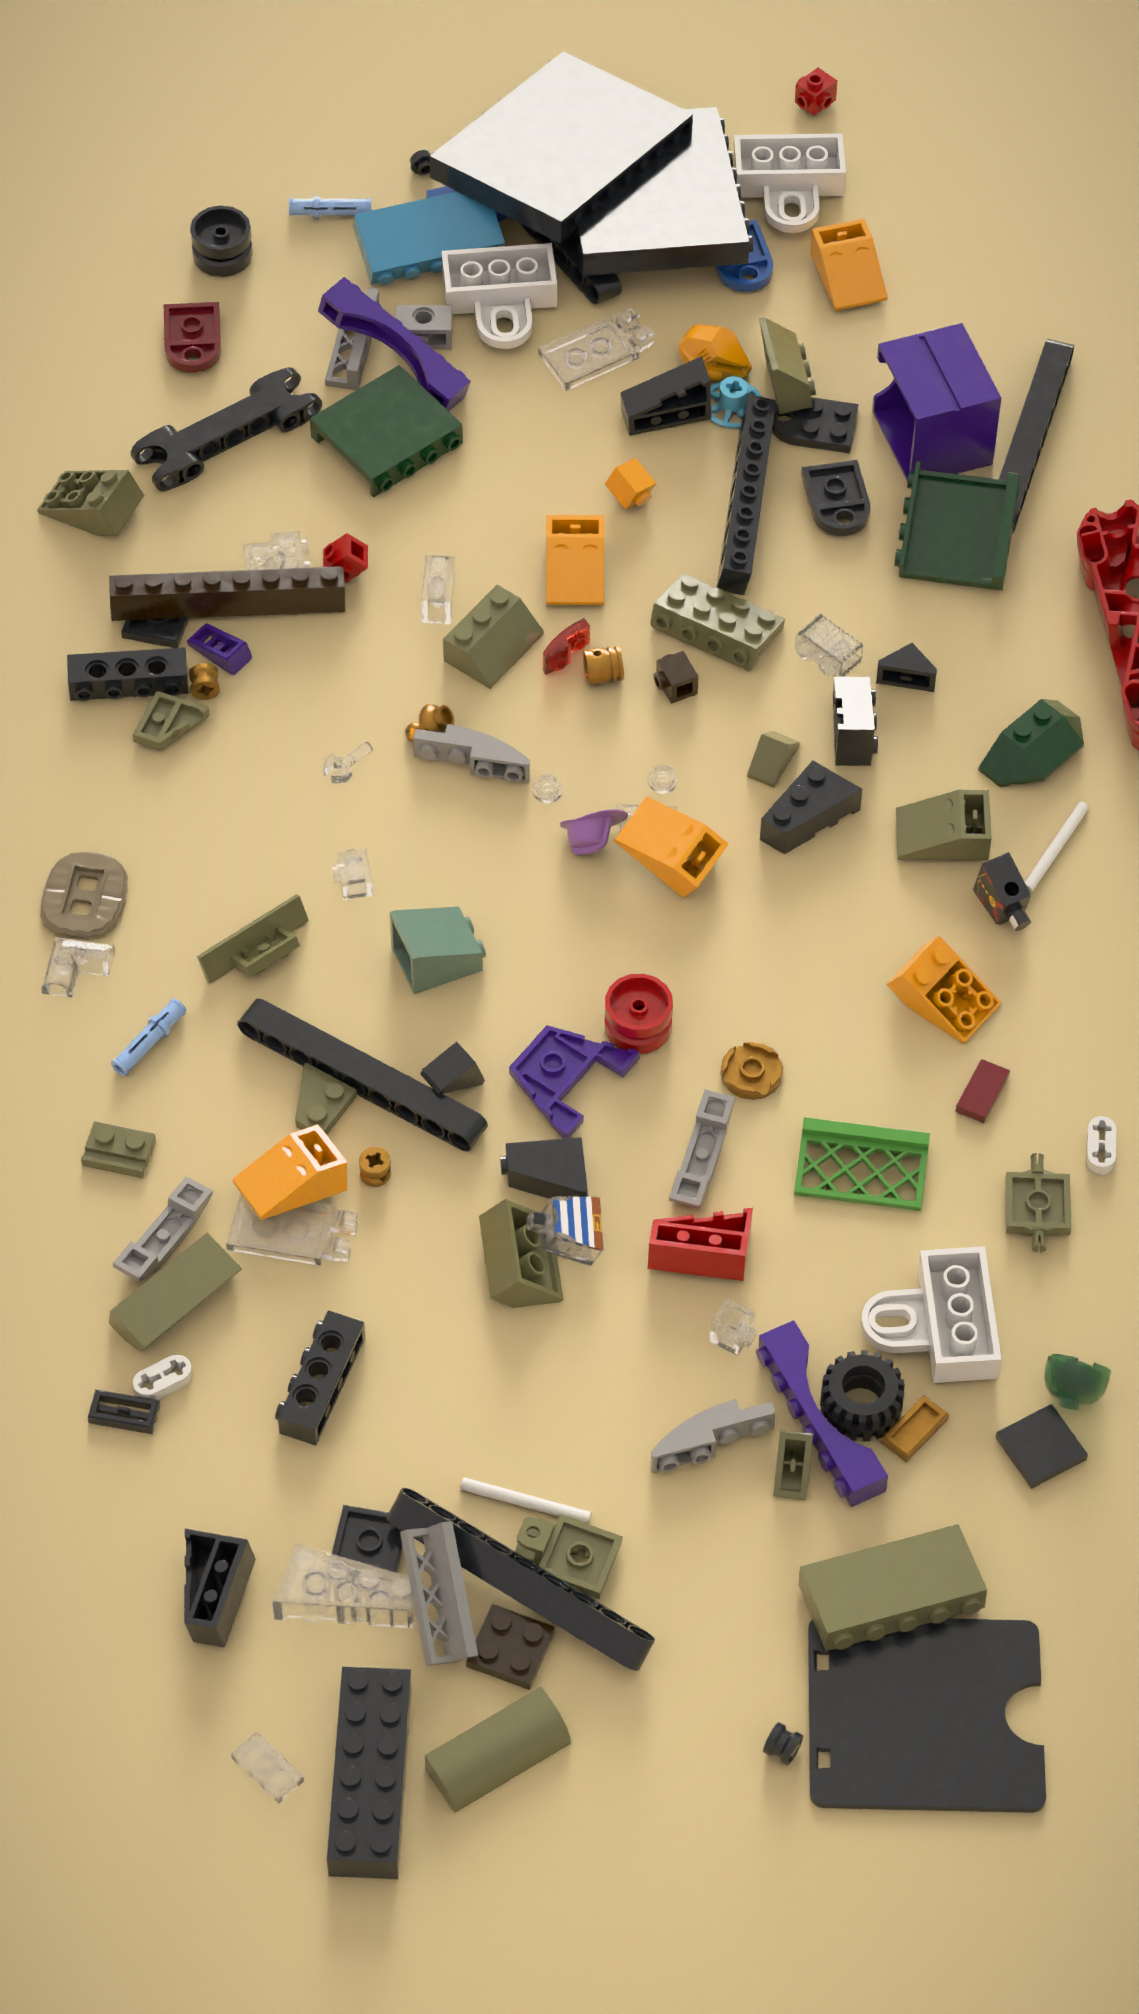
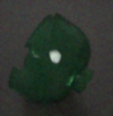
(1075, 1381)

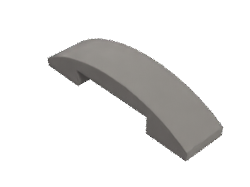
(703, 1149)
(166, 1232)

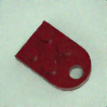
(192, 331)

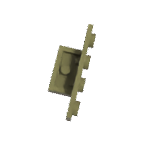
(257, 943)

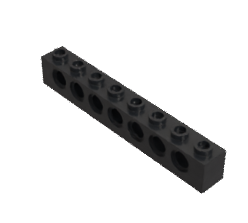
(746, 495)

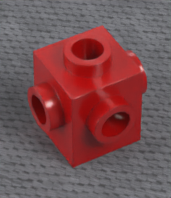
(815, 91)
(349, 553)

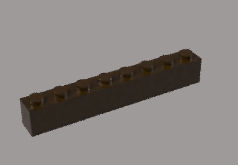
(227, 593)

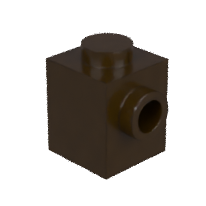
(676, 677)

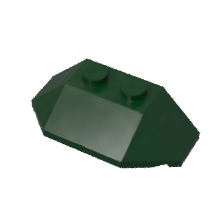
(1034, 745)

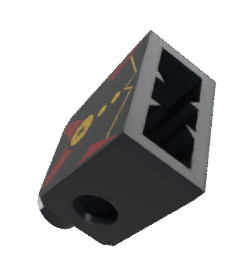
(1003, 891)

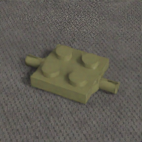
(1038, 1203)

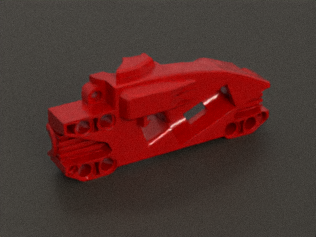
(1108, 562)

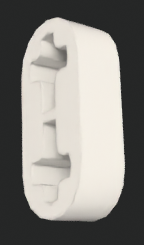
(1107, 1145)
(162, 1378)

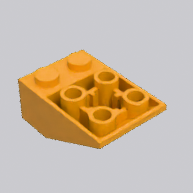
(848, 264)
(574, 559)
(671, 845)
(944, 990)
(293, 1174)

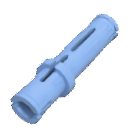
(328, 206)
(157, 1027)

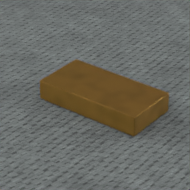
(915, 1428)

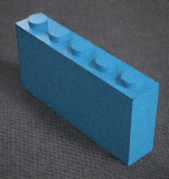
(411, 235)

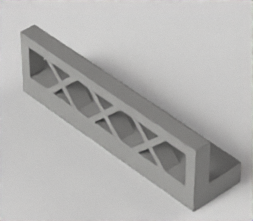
(356, 362)
(445, 1594)

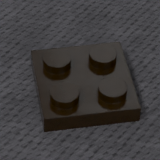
(511, 1646)

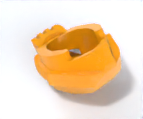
(715, 346)

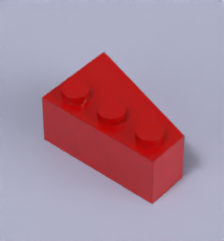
(702, 1246)

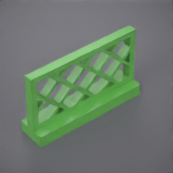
(871, 1140)

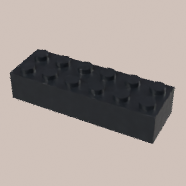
(369, 1773)

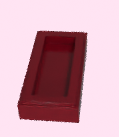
(982, 1091)

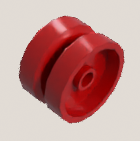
(638, 1013)

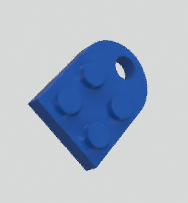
(759, 265)

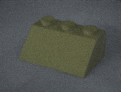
(786, 367)
(491, 637)
(515, 1260)

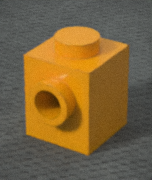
(630, 484)

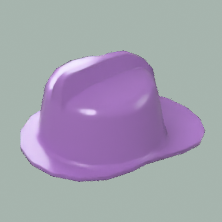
(592, 831)

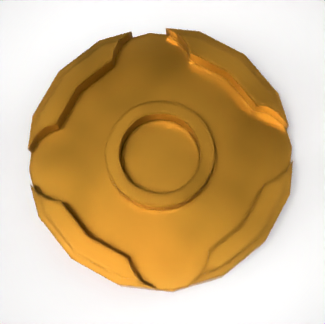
(752, 1070)

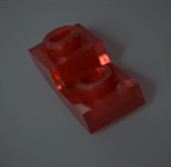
(558, 652)

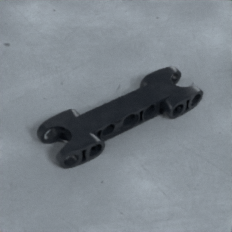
(186, 450)

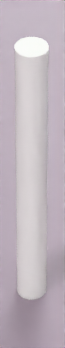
(1056, 846)
(524, 1500)

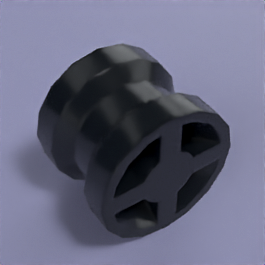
(783, 1743)

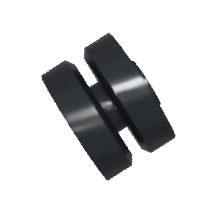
(221, 240)

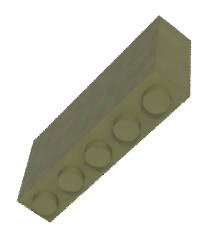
(892, 1587)

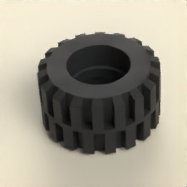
(866, 1373)

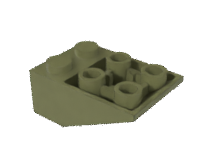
(93, 500)
(946, 827)

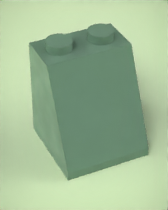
(435, 946)

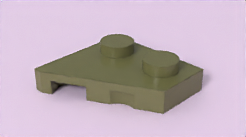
(168, 720)
(322, 1099)

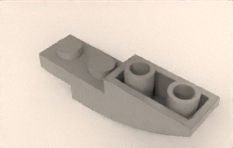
(481, 751)
(697, 1437)

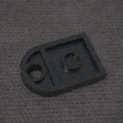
(824, 426)
(837, 493)

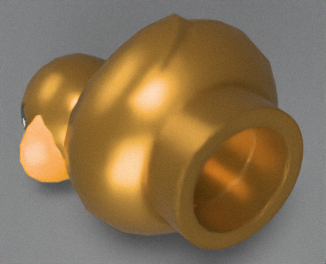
(431, 718)

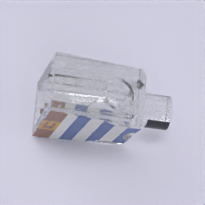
(570, 1228)

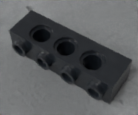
(127, 674)
(308, 1422)

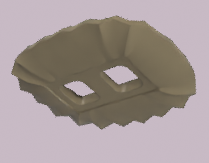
(62, 892)

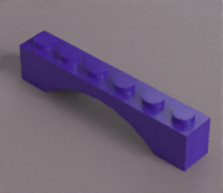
(355, 311)
(853, 1466)

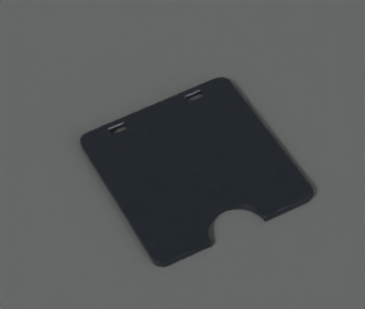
(925, 1719)

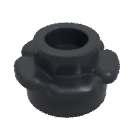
(420, 162)

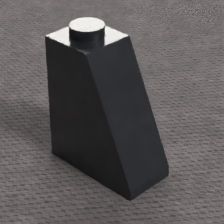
(546, 1167)

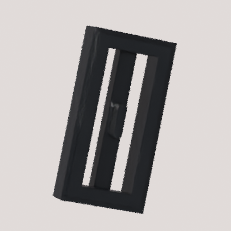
(123, 1417)

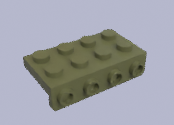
(715, 621)

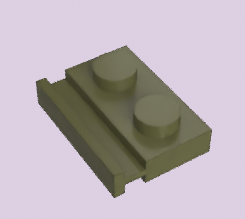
(118, 1149)

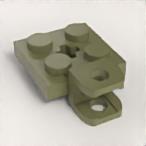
(553, 1546)

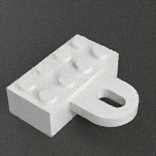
(790, 171)
(500, 285)
(946, 1316)

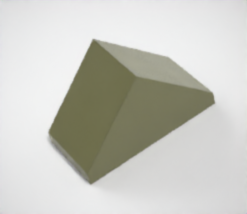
(772, 757)
(793, 1464)

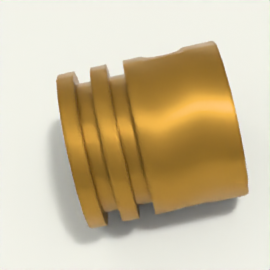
(603, 665)

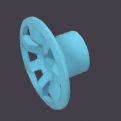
(731, 398)

